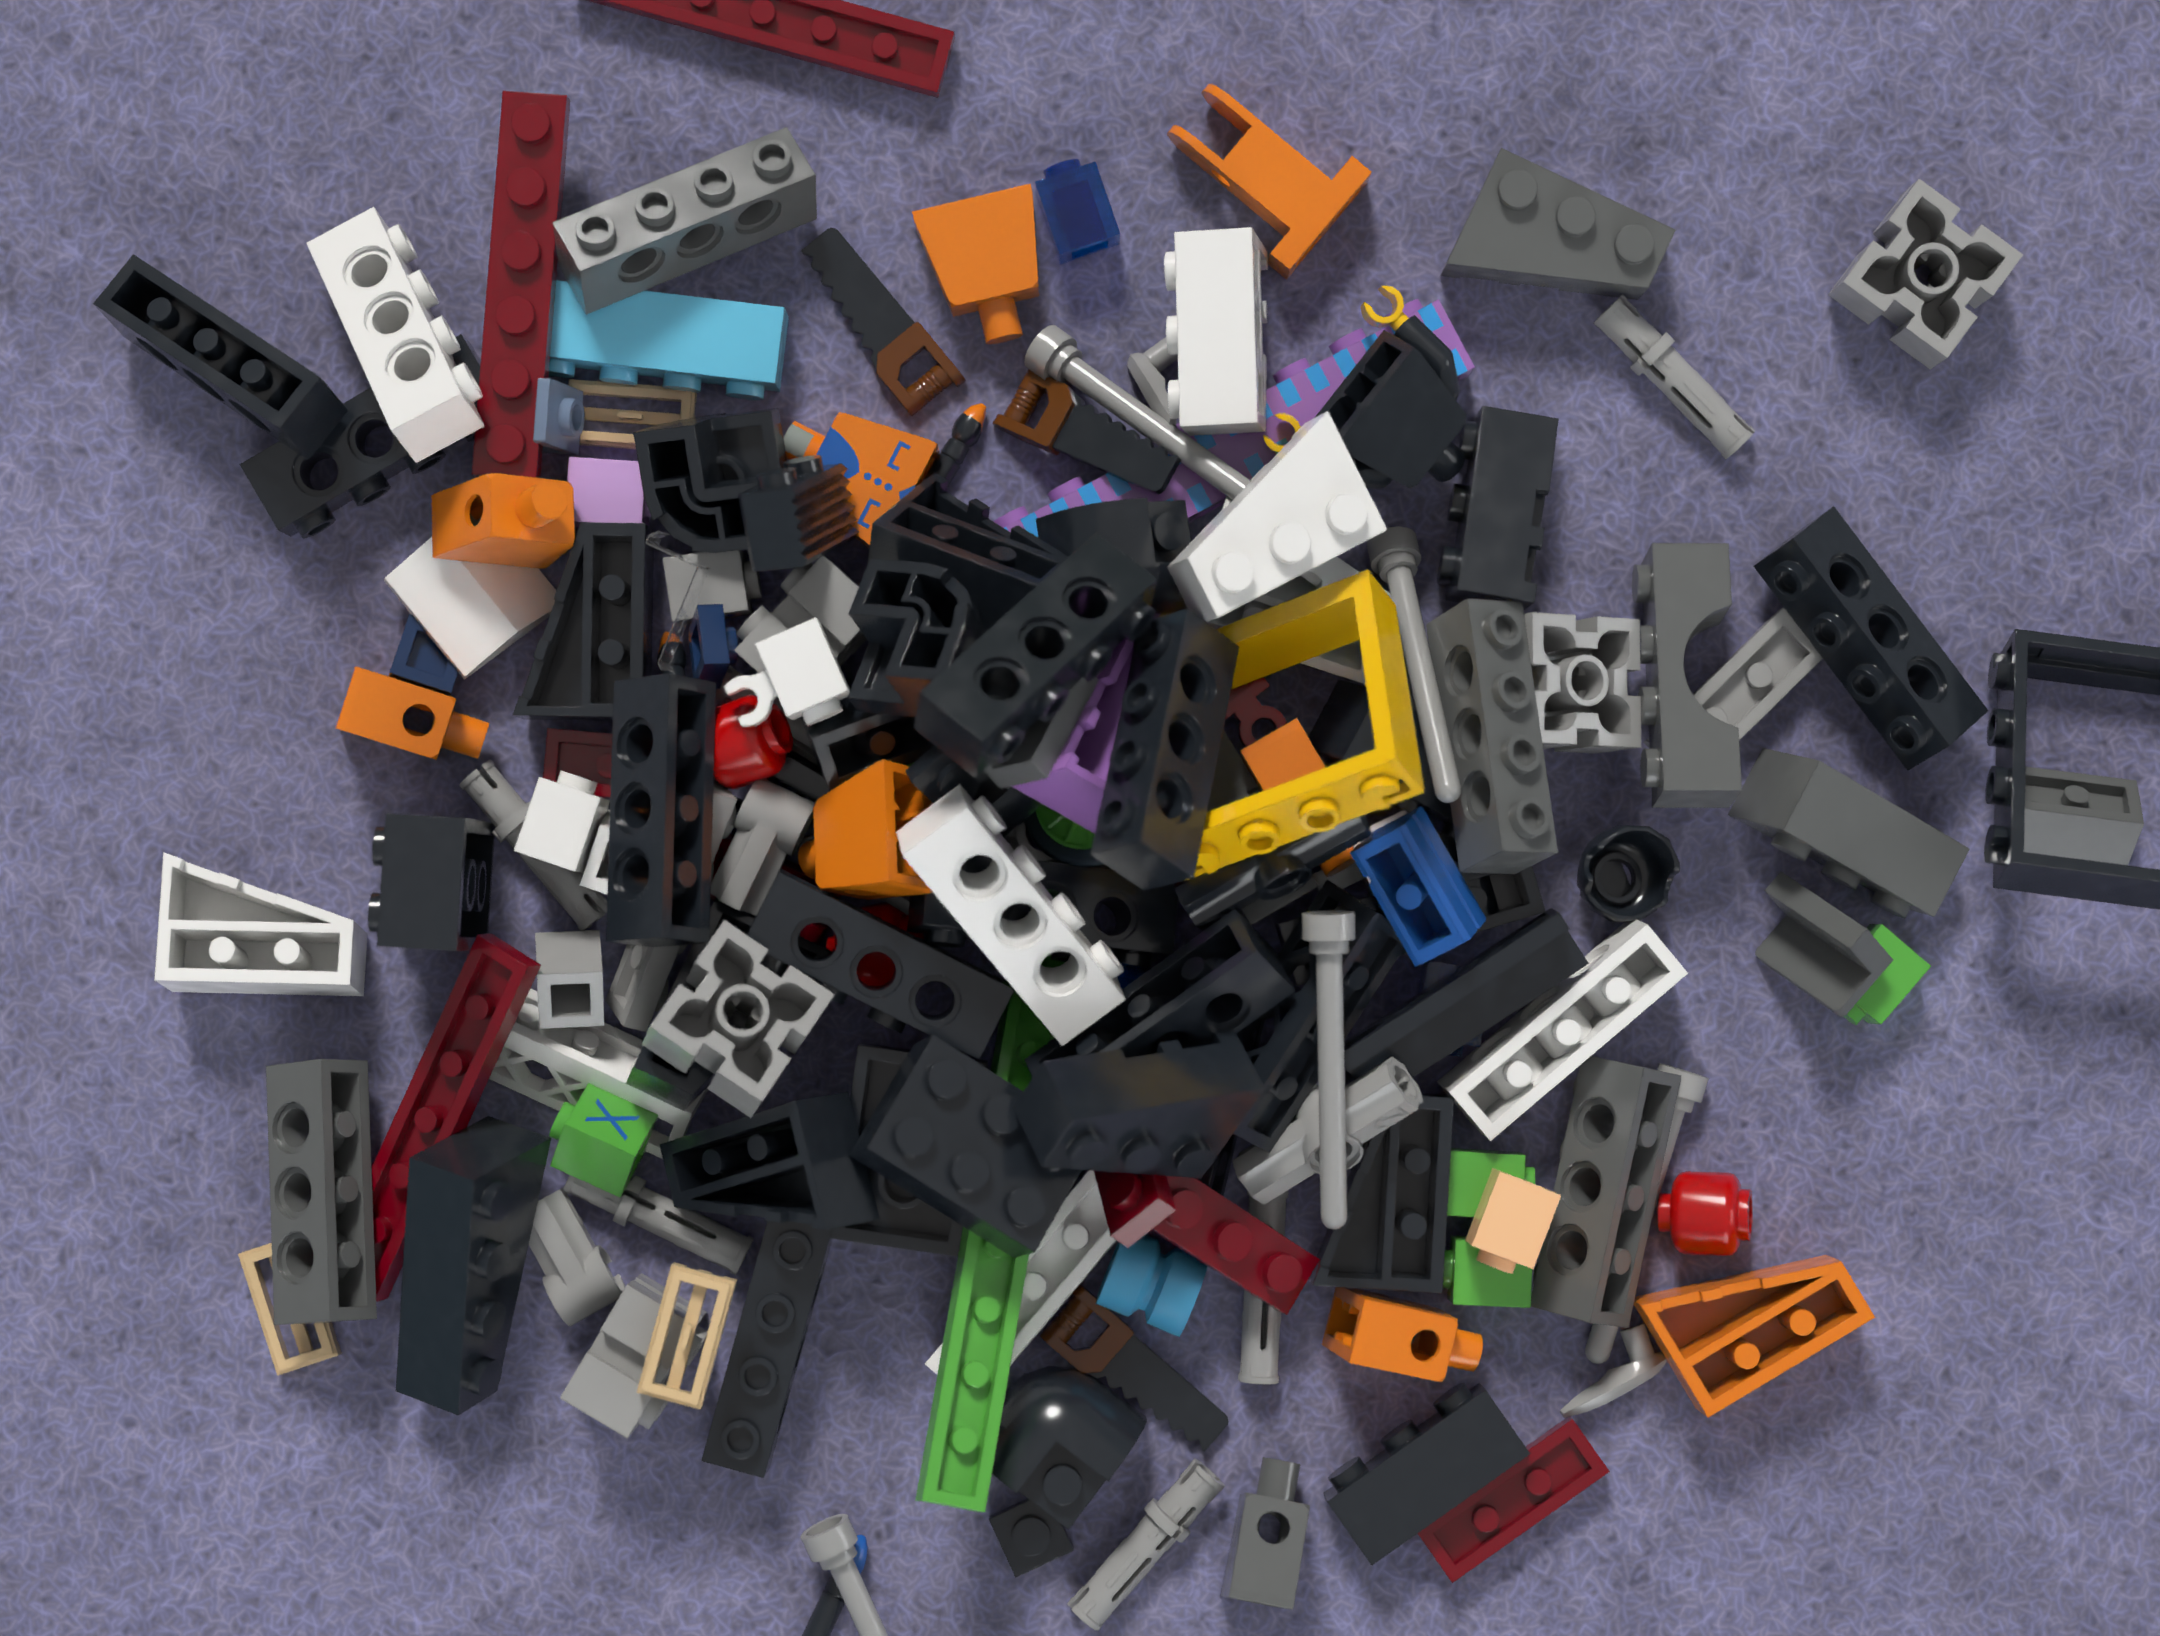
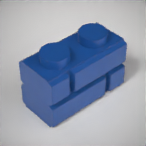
(1418, 886)

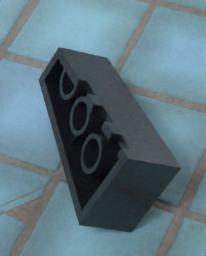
(465, 1259)

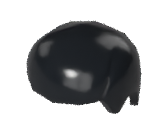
(1605, 883)

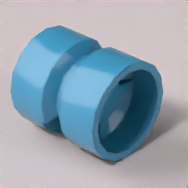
(1153, 1283)

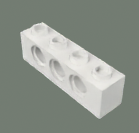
(396, 335)
(1062, 996)
(1562, 1028)

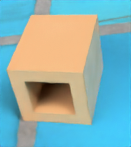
(1511, 1221)

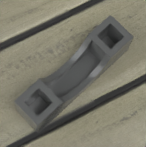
(1690, 752)

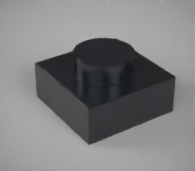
(1029, 1536)

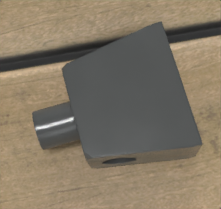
(1254, 1567)

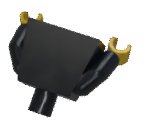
(1398, 404)

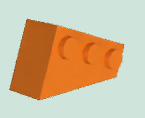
(1751, 1325)

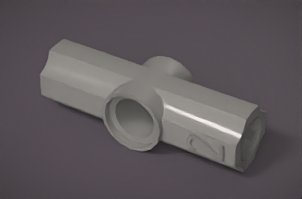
(1371, 1106)

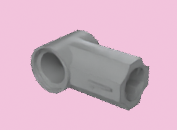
(768, 830)
(572, 1263)

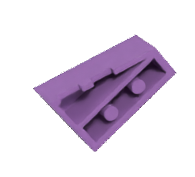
(1082, 767)

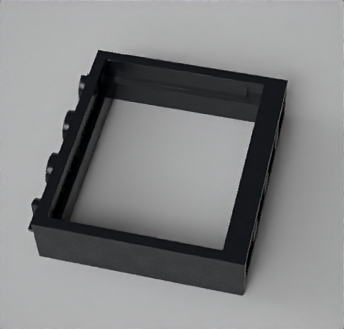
(2072, 662)

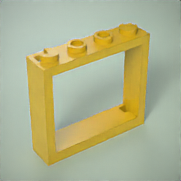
(1368, 782)

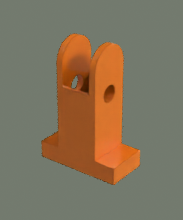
(1275, 181)

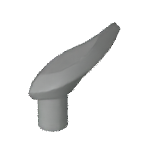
(1146, 373)
(1623, 1378)

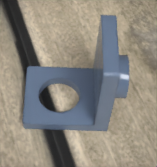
(558, 417)

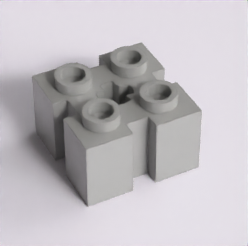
(1962, 271)
(812, 592)
(1583, 681)
(730, 979)
(612, 1367)

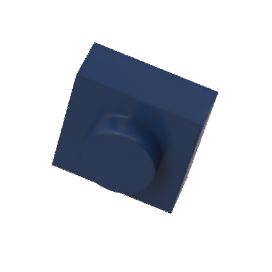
(711, 644)
(421, 661)

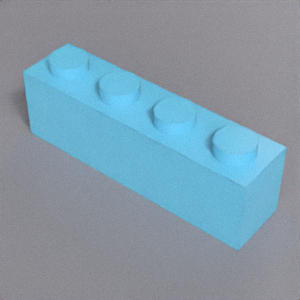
(672, 339)

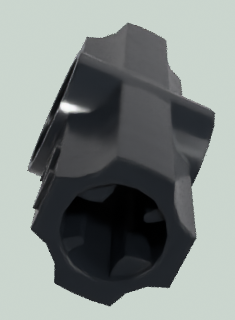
(1265, 875)

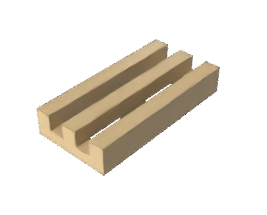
(638, 391)
(702, 1281)
(272, 1333)

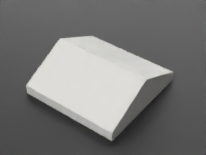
(471, 606)

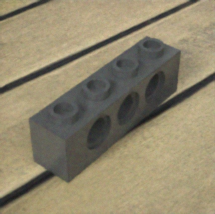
(686, 220)
(1495, 737)
(321, 1191)
(1598, 1234)

